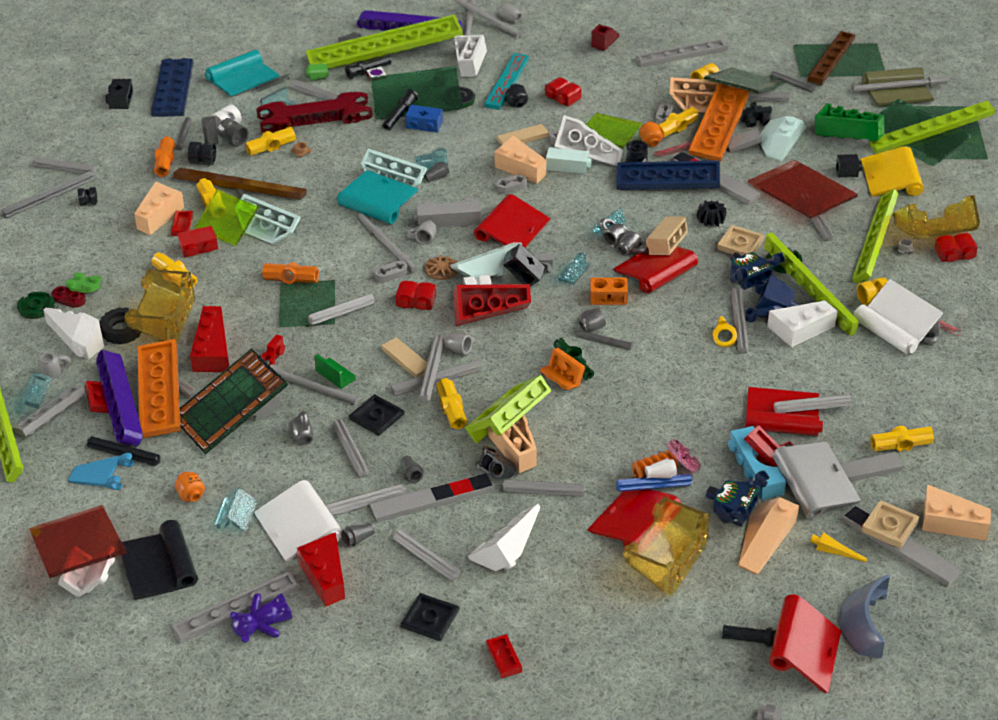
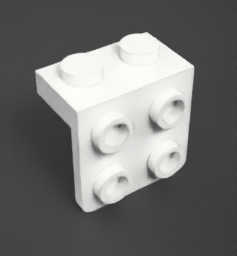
(86, 578)

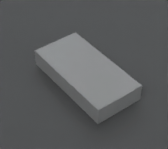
(744, 140)

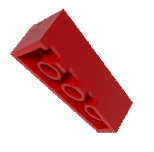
(209, 345)

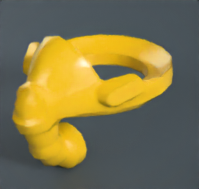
(723, 326)

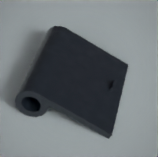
(159, 562)

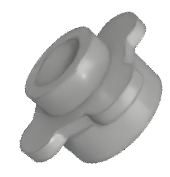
(905, 245)

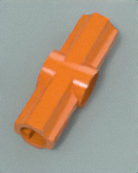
(164, 156)
(300, 273)

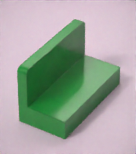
(333, 371)

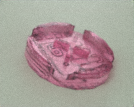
(682, 453)

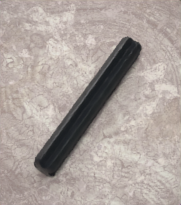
(119, 449)

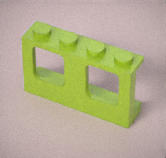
(508, 408)

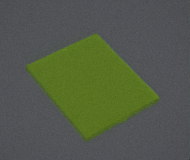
(614, 129)

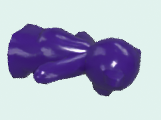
(261, 617)

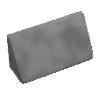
(210, 130)

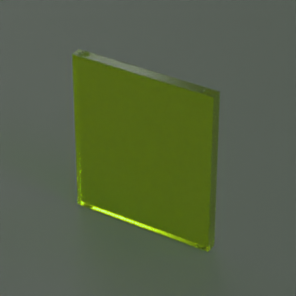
(227, 216)

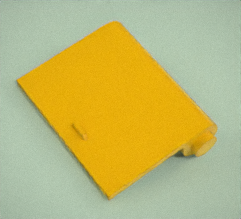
(891, 171)

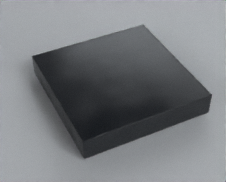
(376, 415)
(430, 617)

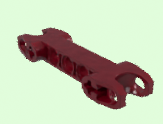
(342, 108)

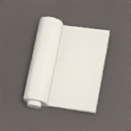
(898, 317)
(297, 519)

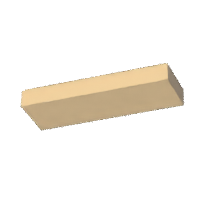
(525, 135)
(405, 357)

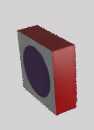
(375, 72)

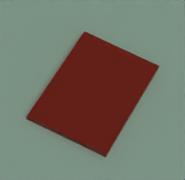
(802, 188)
(76, 541)

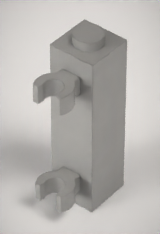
(449, 213)

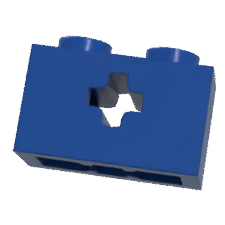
(424, 118)

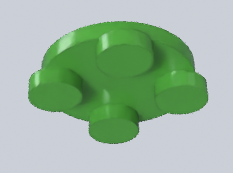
(83, 283)

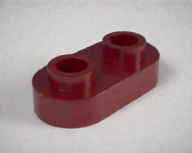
(67, 297)

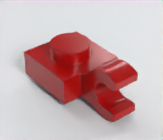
(274, 349)

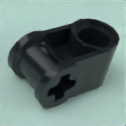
(495, 463)

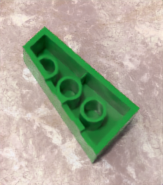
(849, 123)

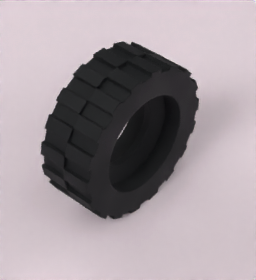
(117, 336)

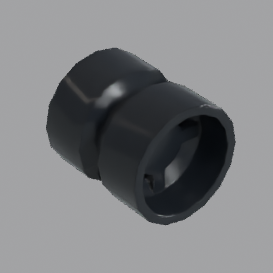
(636, 151)
(199, 152)

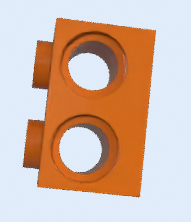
(608, 291)

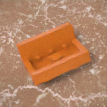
(563, 370)

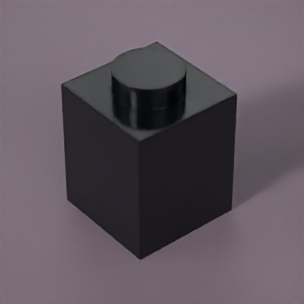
(848, 165)

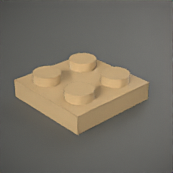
(740, 241)
(890, 524)

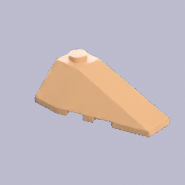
(766, 531)

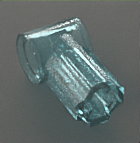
(429, 160)

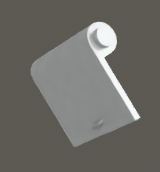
(815, 477)

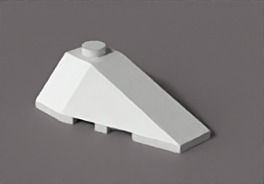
(577, 136)
(78, 331)
(507, 543)

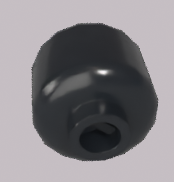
(516, 95)

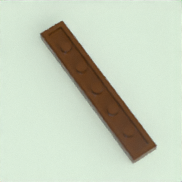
(831, 58)

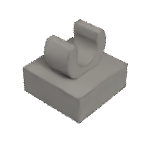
(546, 260)
(769, 712)

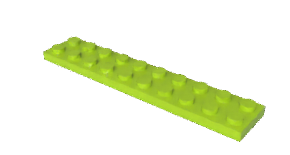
(386, 42)

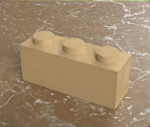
(667, 236)

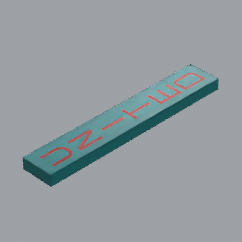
(508, 77)

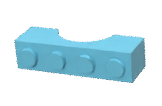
(745, 458)

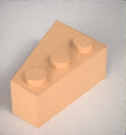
(158, 208)
(517, 445)

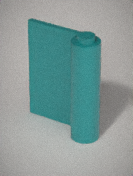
(240, 73)
(376, 196)

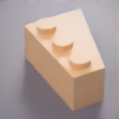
(520, 160)
(954, 515)

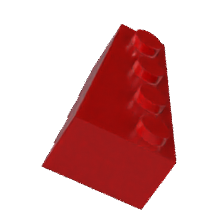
(487, 301)

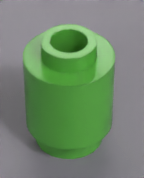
(317, 71)

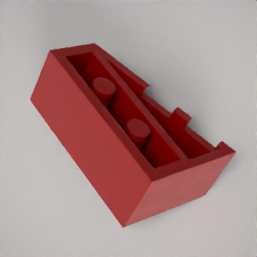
(323, 568)

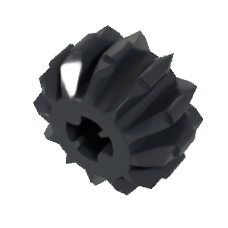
(711, 213)

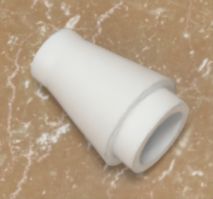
(661, 469)

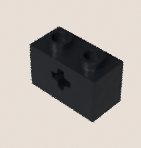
(119, 94)
(523, 265)

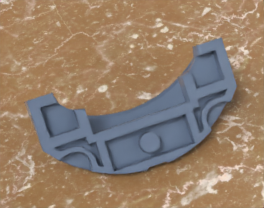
(856, 619)

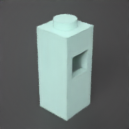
(568, 160)

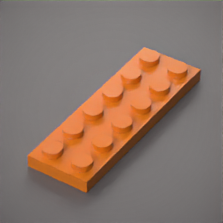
(719, 122)
(158, 388)

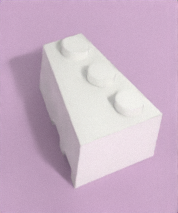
(470, 53)
(802, 321)

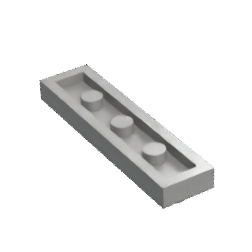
(53, 407)

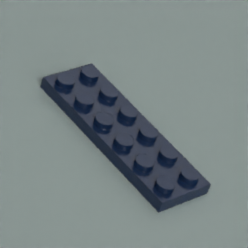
(172, 87)
(668, 175)

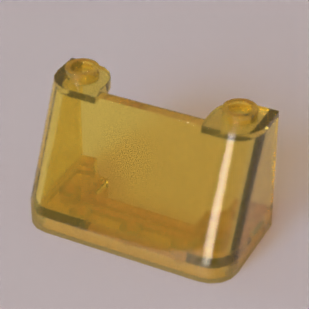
(957, 219)
(164, 304)
(670, 545)

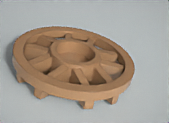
(437, 266)

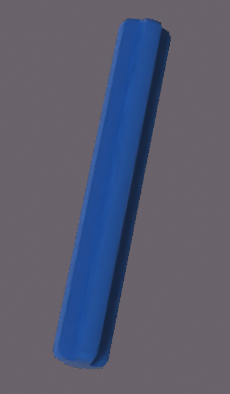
(653, 483)

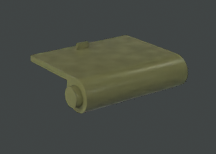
(907, 94)

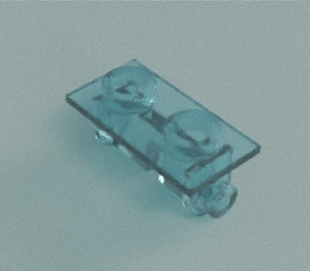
(617, 216)
(575, 269)

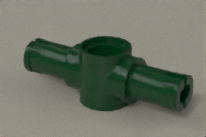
(576, 353)

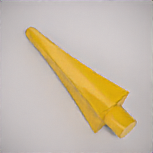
(829, 545)

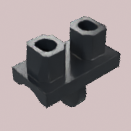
(754, 113)

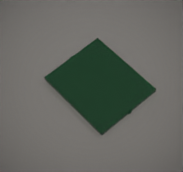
(302, 299)

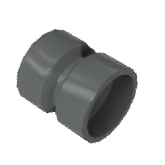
(233, 131)

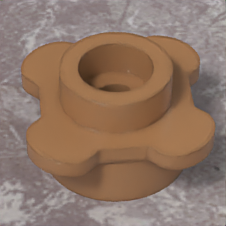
(301, 149)

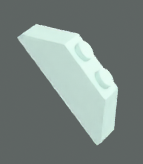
(780, 136)
(393, 167)
(270, 222)
(485, 263)

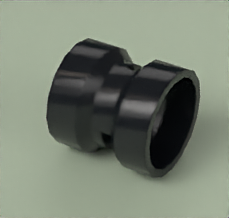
(87, 196)

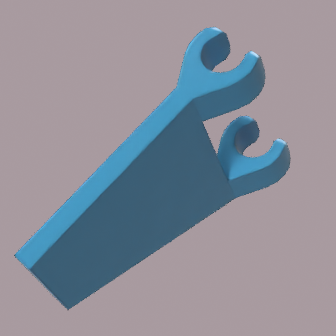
(100, 472)

